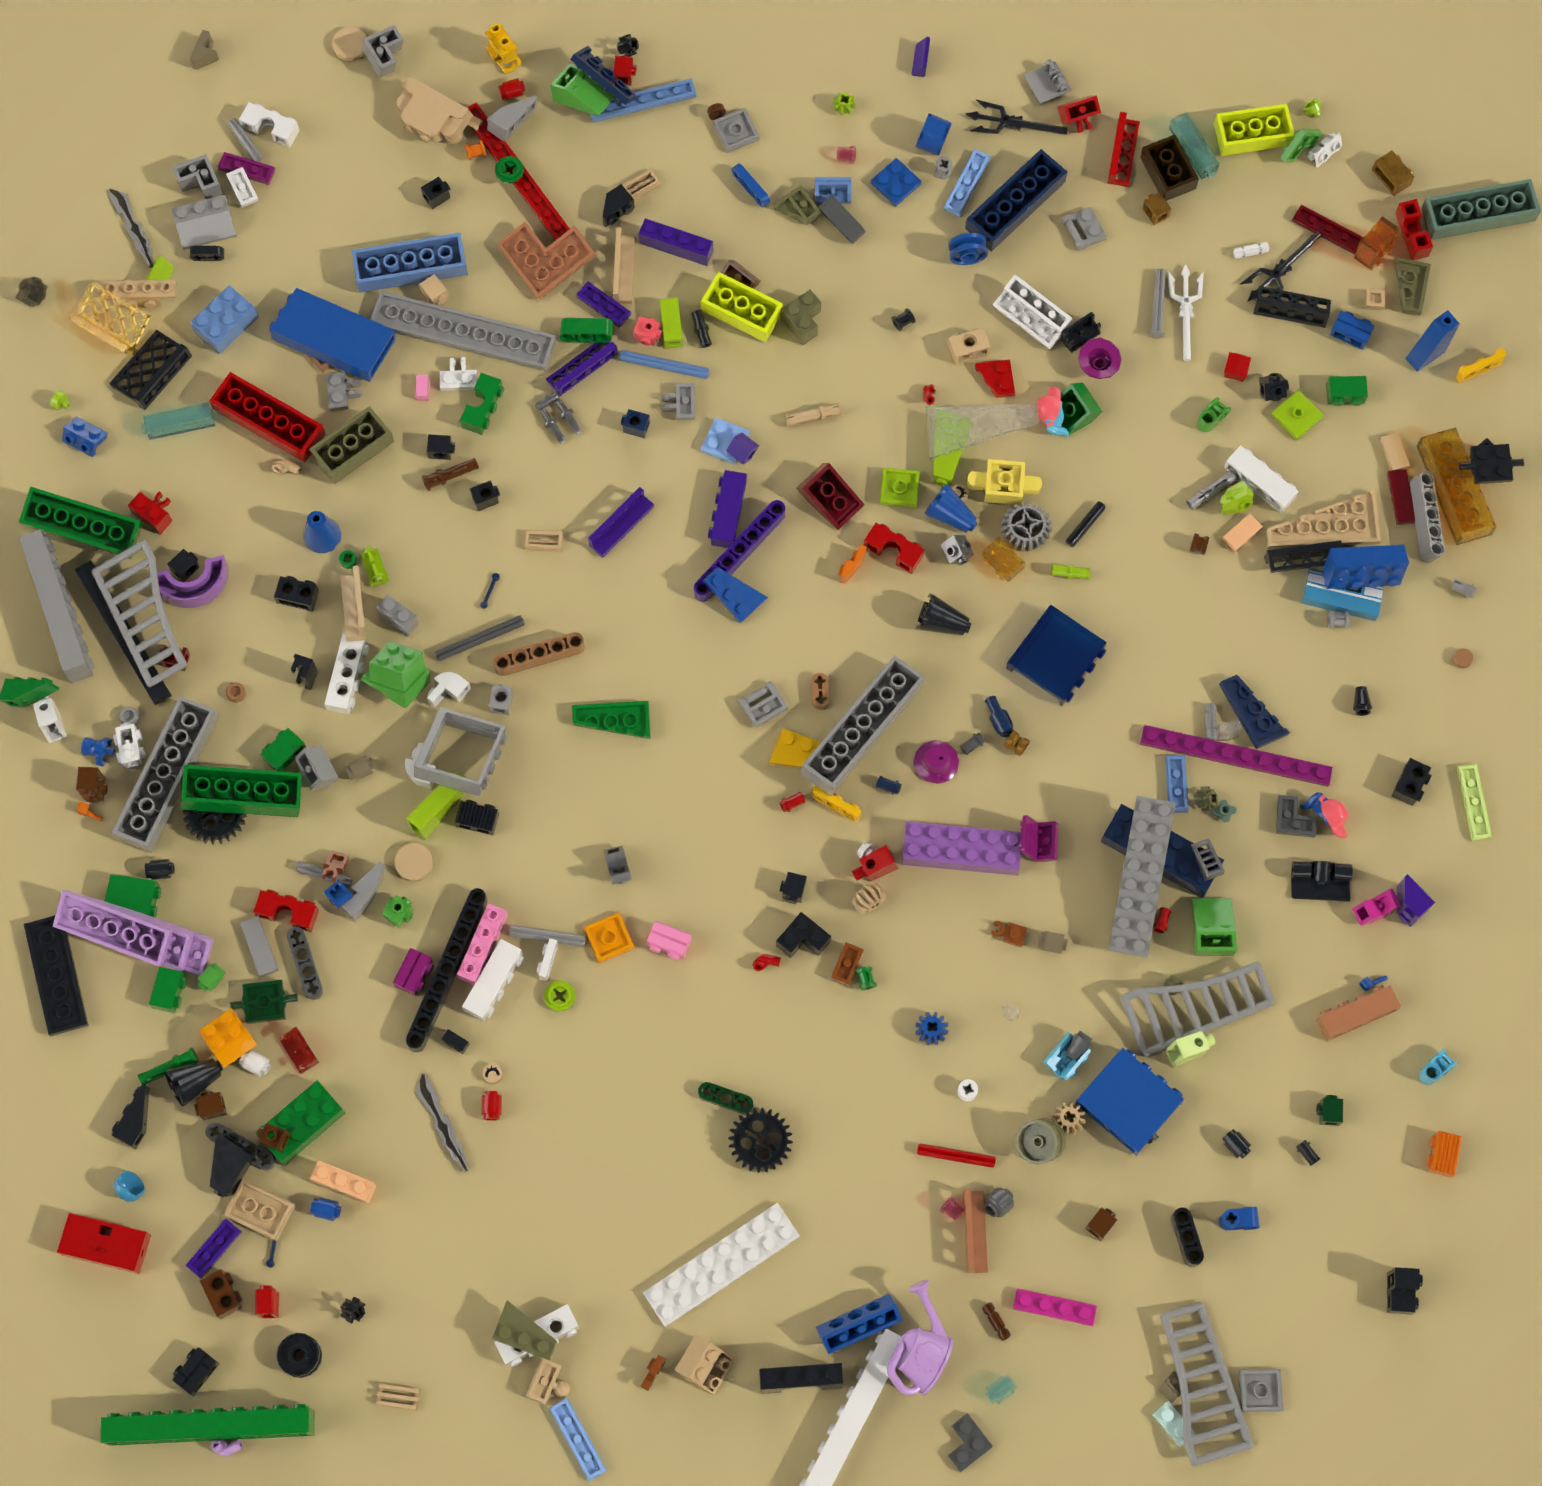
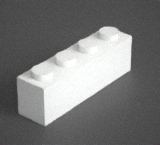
(1261, 479)
(492, 980)

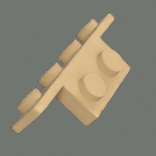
(142, 293)

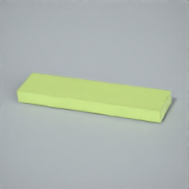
(1474, 802)

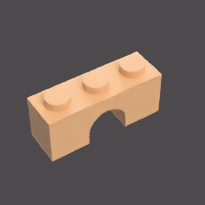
(343, 1181)

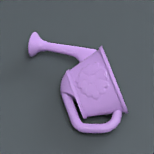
(921, 1353)

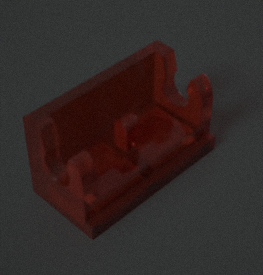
(298, 1050)

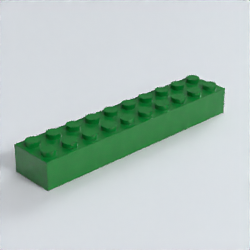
(207, 1426)

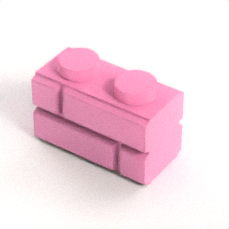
(668, 940)

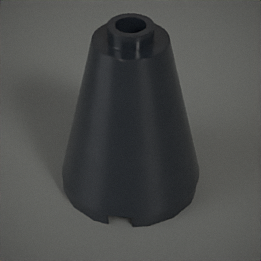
(942, 618)
(192, 1079)

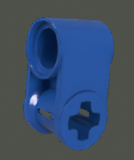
(1244, 1219)

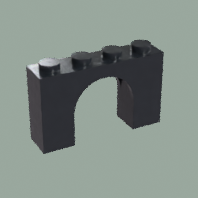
(782, 1378)

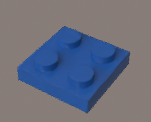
(896, 182)

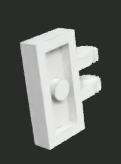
(459, 379)

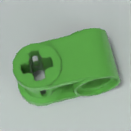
(1214, 413)

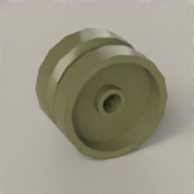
(1038, 1130)

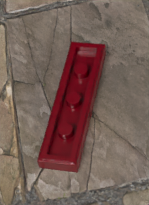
(1328, 229)

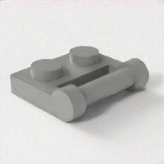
(1088, 225)
(765, 709)

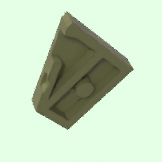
(798, 206)

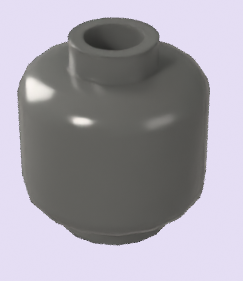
(998, 1202)

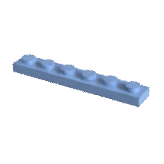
(649, 99)

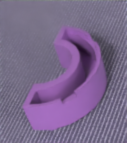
(196, 592)

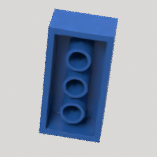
(1365, 566)

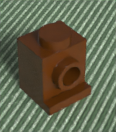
(278, 1142)

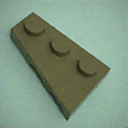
(1412, 284)
(523, 1334)

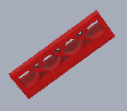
(1115, 163)

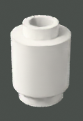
(255, 1063)

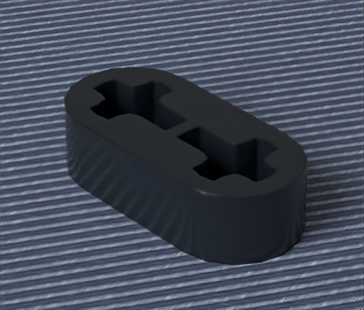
(206, 253)

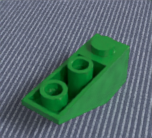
(24, 692)

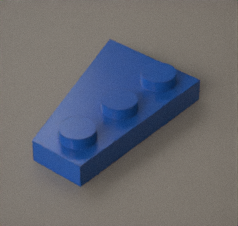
(734, 594)

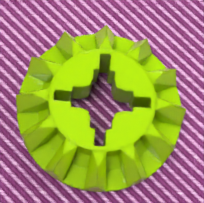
(561, 987)

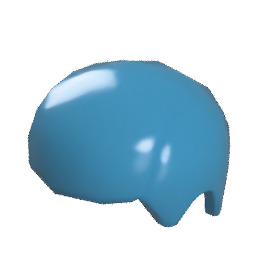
(128, 1186)

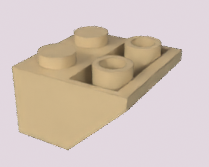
(704, 1364)

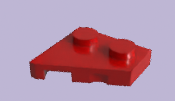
(998, 377)

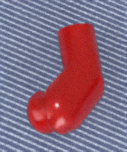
(927, 391)
(765, 960)

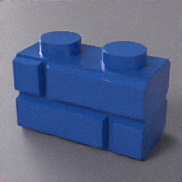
(1352, 330)

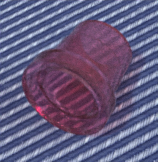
(847, 154)
(952, 1208)

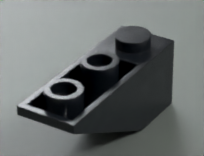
(134, 1120)

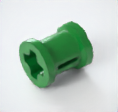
(866, 978)

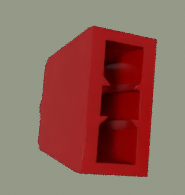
(883, 863)

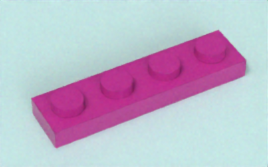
(1054, 1307)

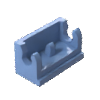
(836, 186)

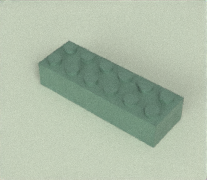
(1481, 209)

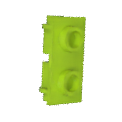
(374, 566)

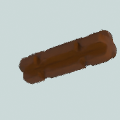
(996, 1321)

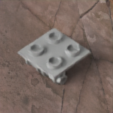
(1047, 82)

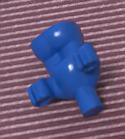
(97, 749)

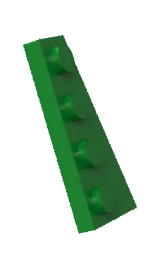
(618, 717)

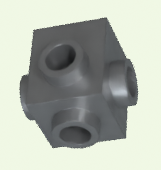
(957, 549)

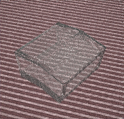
(1229, 730)

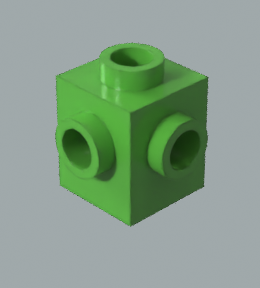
(398, 911)

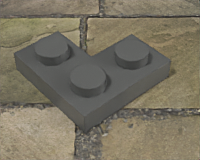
(1289, 822)
(973, 1445)

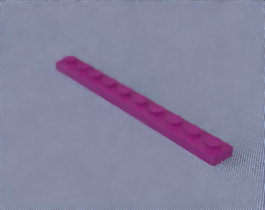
(1236, 755)

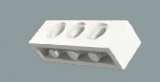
(343, 703)
(562, 1315)

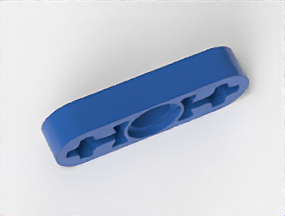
(750, 185)

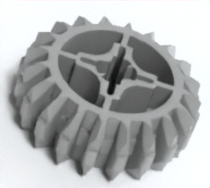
(1012, 530)

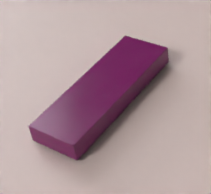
(254, 170)

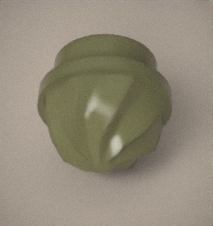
(1172, 981)

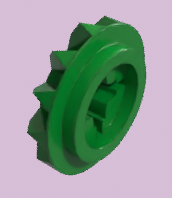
(512, 163)

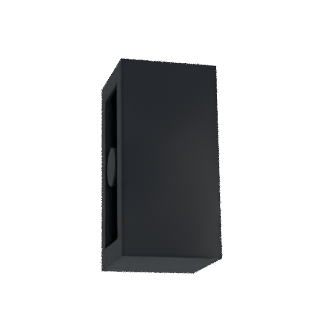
(455, 1041)

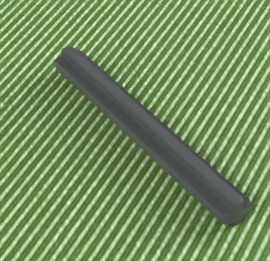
(479, 638)

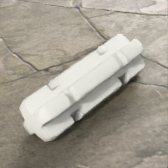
(1251, 250)

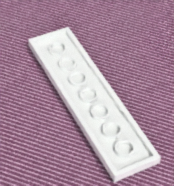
(721, 1264)

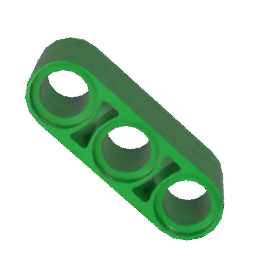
(586, 330)

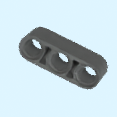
(842, 219)

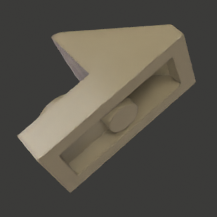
(203, 54)

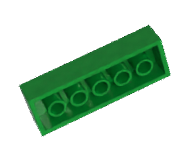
(79, 522)
(241, 791)

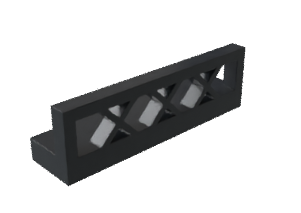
(1292, 309)
(1300, 552)

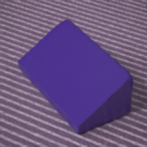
(921, 57)

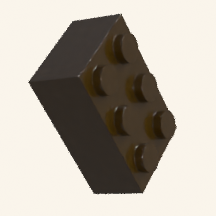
(1169, 167)

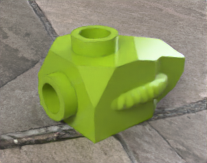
(1236, 499)

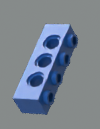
(859, 1323)

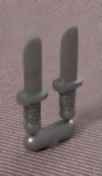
(551, 423)

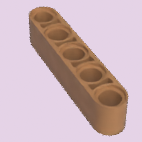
(546, 647)

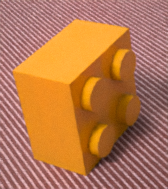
(227, 1037)

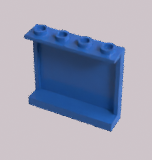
(1129, 1100)

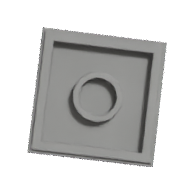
(736, 130)
(1260, 1390)

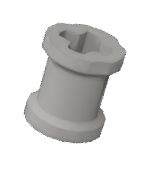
(943, 169)
(1338, 619)

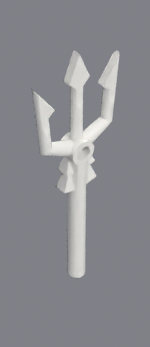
(1186, 307)

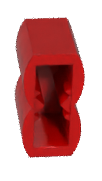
(266, 1302)

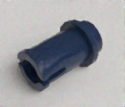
(889, 785)

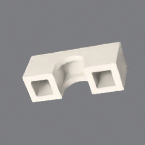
(256, 117)

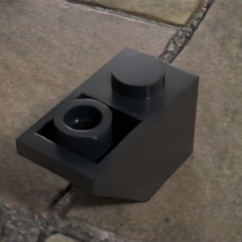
(617, 203)

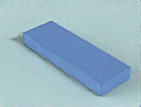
(1177, 782)

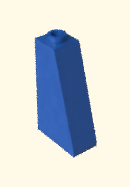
(1433, 341)

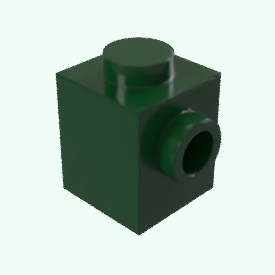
(1330, 1111)

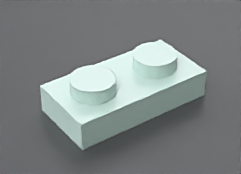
(1171, 1422)

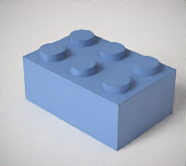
(224, 319)

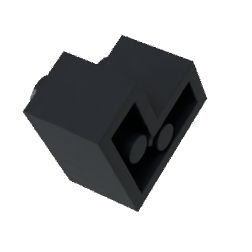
(802, 932)
(1402, 1289)

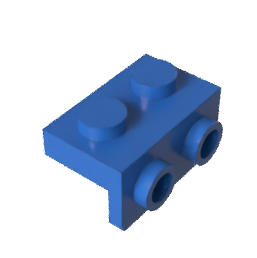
(83, 436)

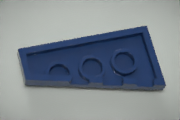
(605, 76)

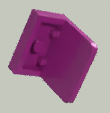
(1039, 839)

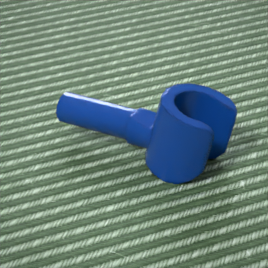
(1367, 984)

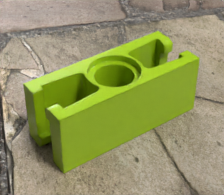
(671, 323)

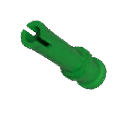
(177, 1060)

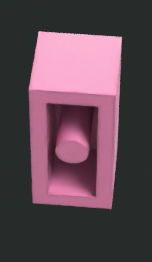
(422, 387)

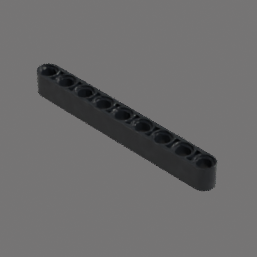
(157, 692)
(446, 979)

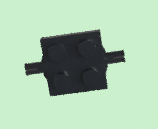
(1491, 464)

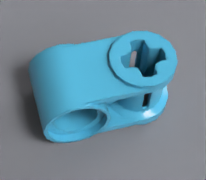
(1439, 1066)

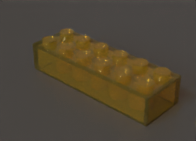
(1455, 489)

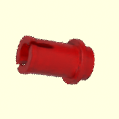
(792, 802)
(1162, 920)

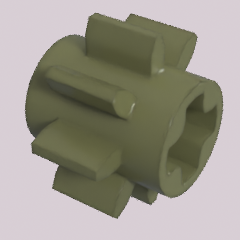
(1205, 798)

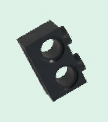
(295, 598)
(1408, 780)

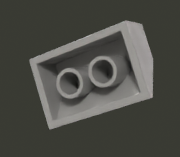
(204, 222)

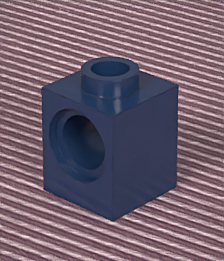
(637, 430)

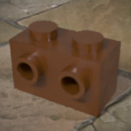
(91, 784)

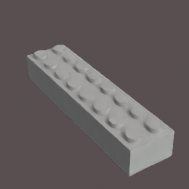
(57, 606)
(862, 725)
(163, 773)
(1142, 876)

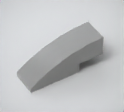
(364, 892)

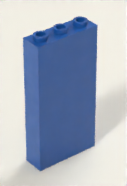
(332, 334)

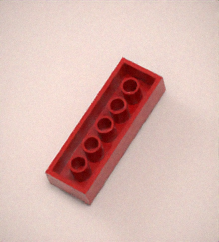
(267, 417)

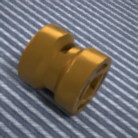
(1013, 740)

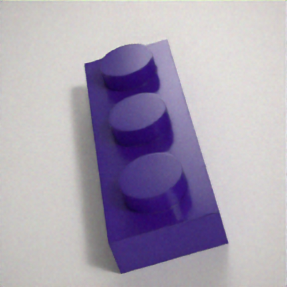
(603, 304)
(213, 1248)

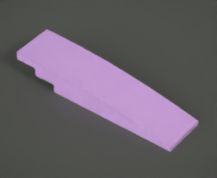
(133, 933)

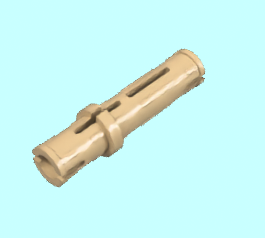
(815, 414)

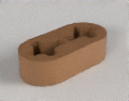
(824, 691)

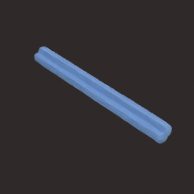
(664, 364)

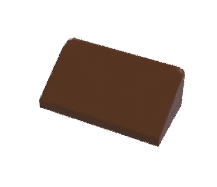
(740, 274)

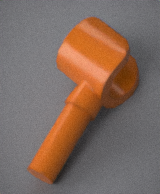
(82, 809)

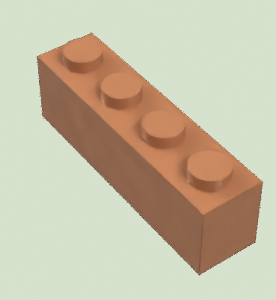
(1359, 1012)

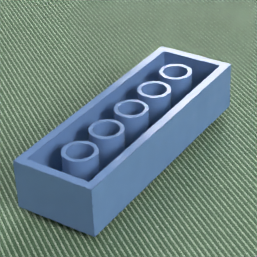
(409, 262)

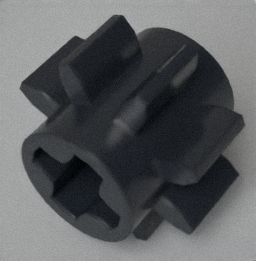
(627, 45)
(352, 1310)

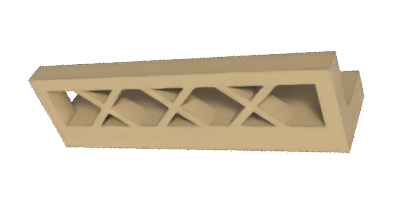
(623, 267)
(353, 606)

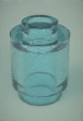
(1000, 1389)

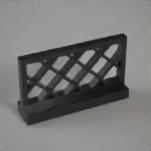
(160, 376)

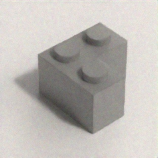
(380, 48)
(198, 173)

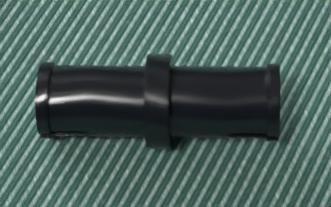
(701, 328)

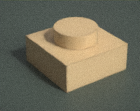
(1375, 299)

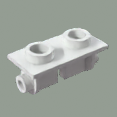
(1330, 144)

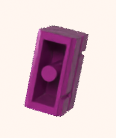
(413, 972)

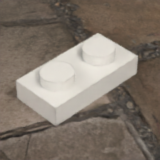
(242, 187)
(549, 951)

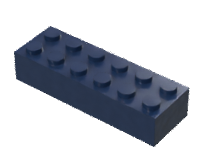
(1016, 199)
(1180, 861)

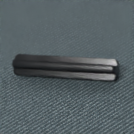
(1085, 524)

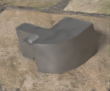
(617, 865)

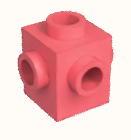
(647, 331)

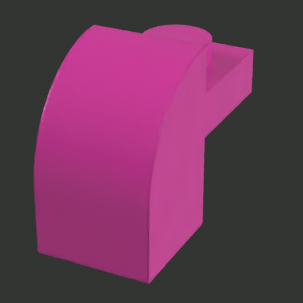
(1376, 908)

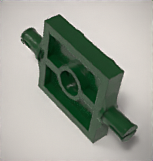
(264, 1001)

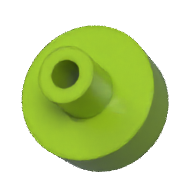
(1313, 107)
(59, 400)

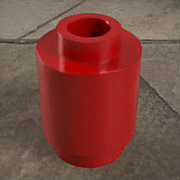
(511, 89)
(491, 1106)

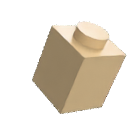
(434, 290)

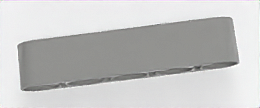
(1427, 516)

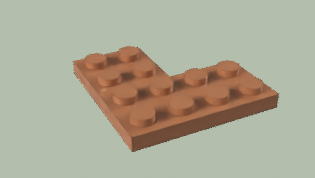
(541, 266)

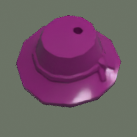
(1099, 358)
(931, 767)

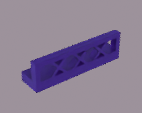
(582, 369)
(620, 523)

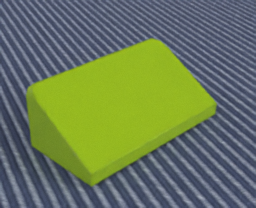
(161, 270)

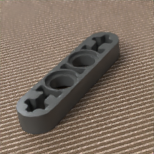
(301, 964)
(244, 1142)

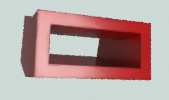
(1237, 366)

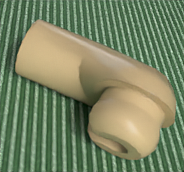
(284, 466)

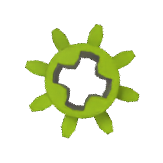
(844, 103)

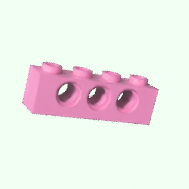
(482, 944)

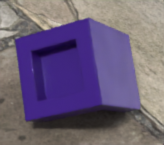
(742, 448)

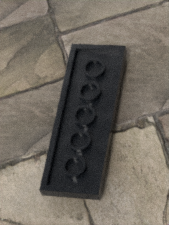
(55, 976)

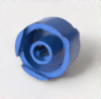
(933, 134)

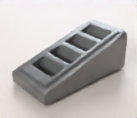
(1207, 875)

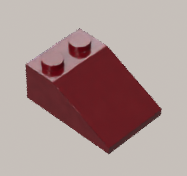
(830, 495)

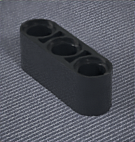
(1187, 1227)

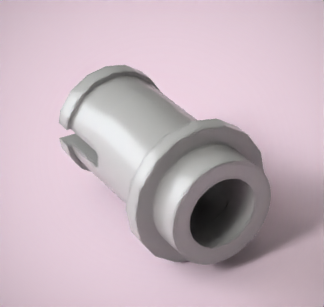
(1463, 588)

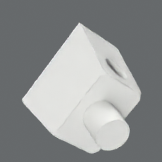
(46, 715)

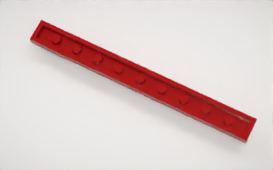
(526, 185)

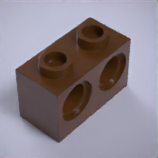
(217, 1296)

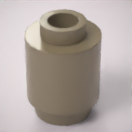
(360, 768)
(1052, 942)

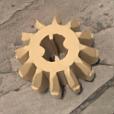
(869, 898)
(1072, 1112)

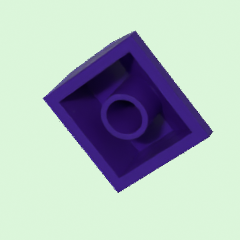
(1413, 901)

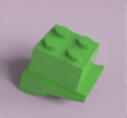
(398, 673)

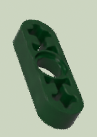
(713, 1087)

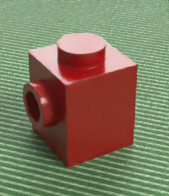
(624, 69)

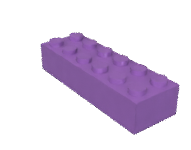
(962, 848)

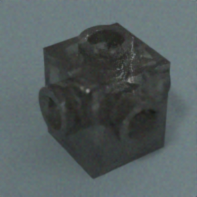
(32, 291)

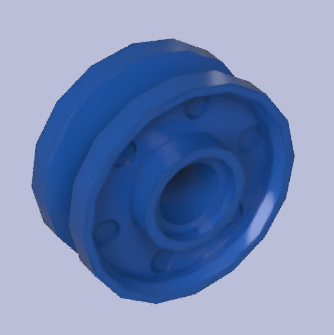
(968, 249)

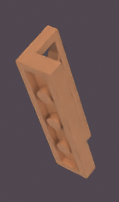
(975, 1231)

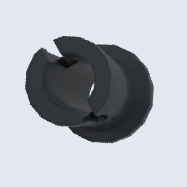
(1307, 1152)

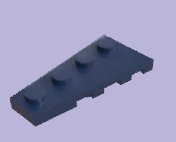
(1252, 714)

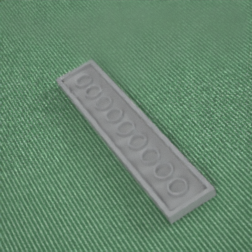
(464, 330)

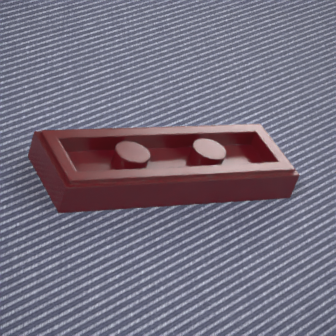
(1401, 496)

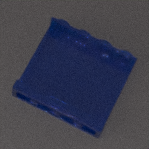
(1057, 654)

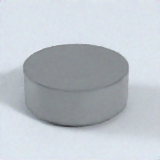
(129, 715)

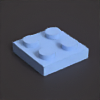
(719, 439)

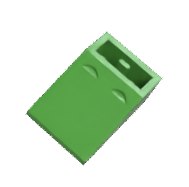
(579, 91)
(1213, 927)

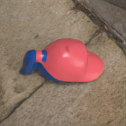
(1330, 810)

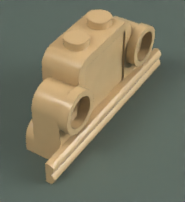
(433, 113)

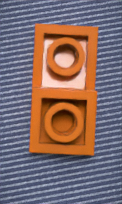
(851, 566)

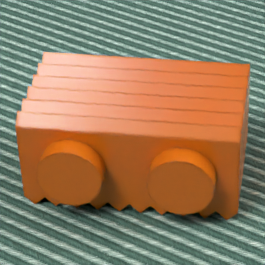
(1444, 1154)

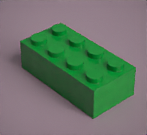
(305, 1120)

